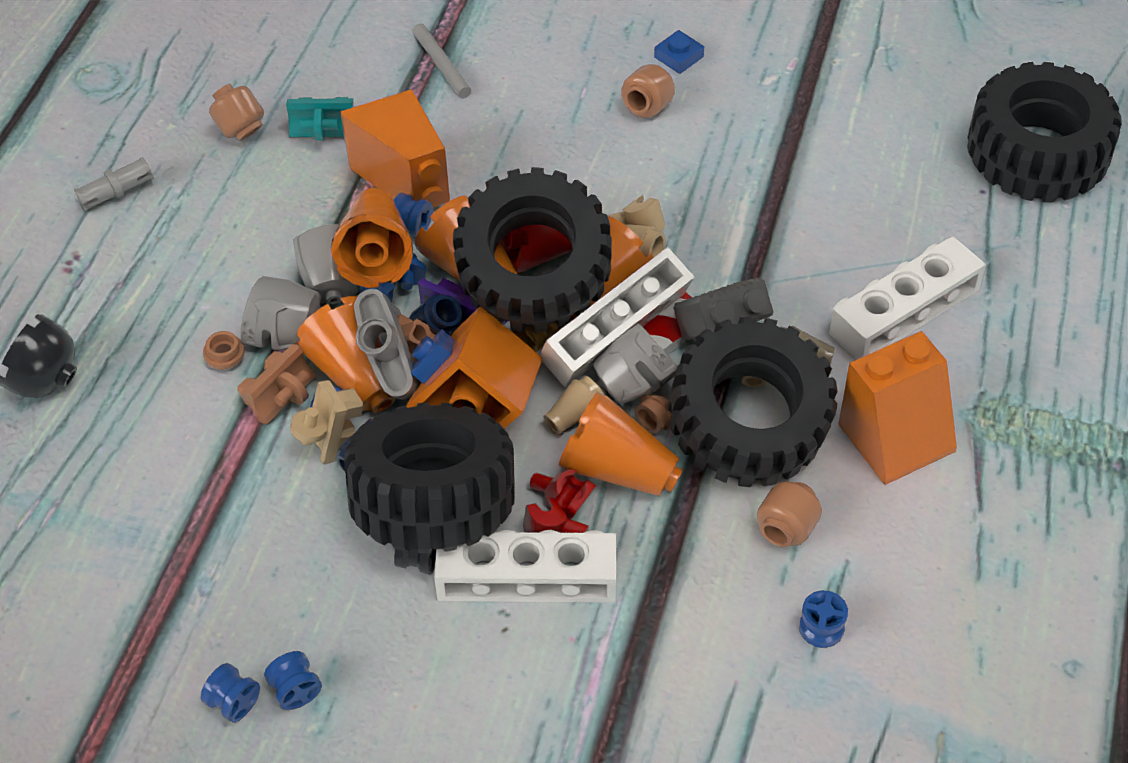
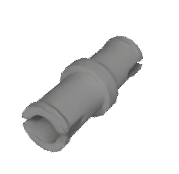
(113, 184)

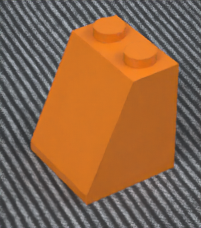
(397, 148)
(485, 371)
(899, 407)

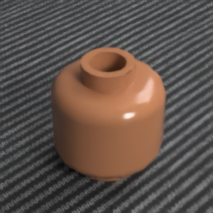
(648, 90)
(236, 111)
(789, 514)

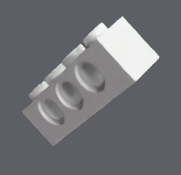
(906, 298)
(631, 302)
(544, 581)

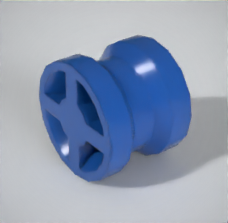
(414, 213)
(823, 607)
(292, 680)
(230, 692)

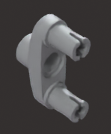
(393, 360)

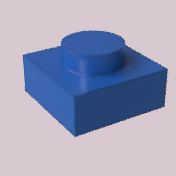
(679, 51)
(431, 355)

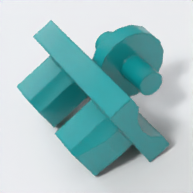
(317, 116)

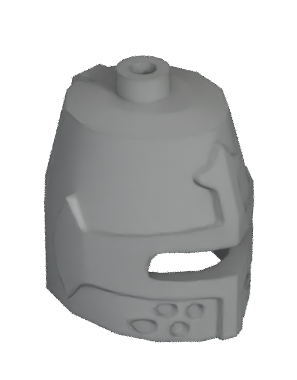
(318, 267)
(276, 312)
(633, 366)

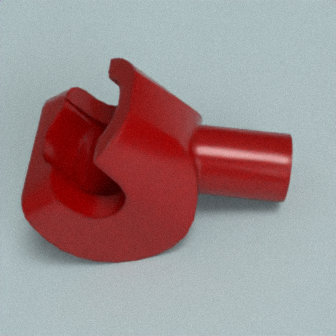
(565, 489)
(555, 519)

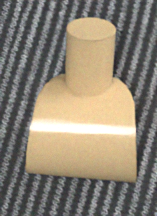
(642, 213)

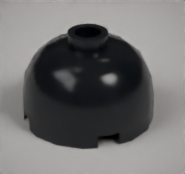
(39, 360)

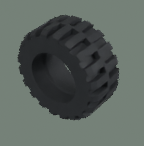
(1039, 163)
(521, 202)
(763, 353)
(430, 477)

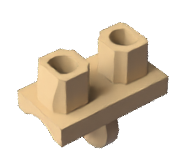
(327, 420)

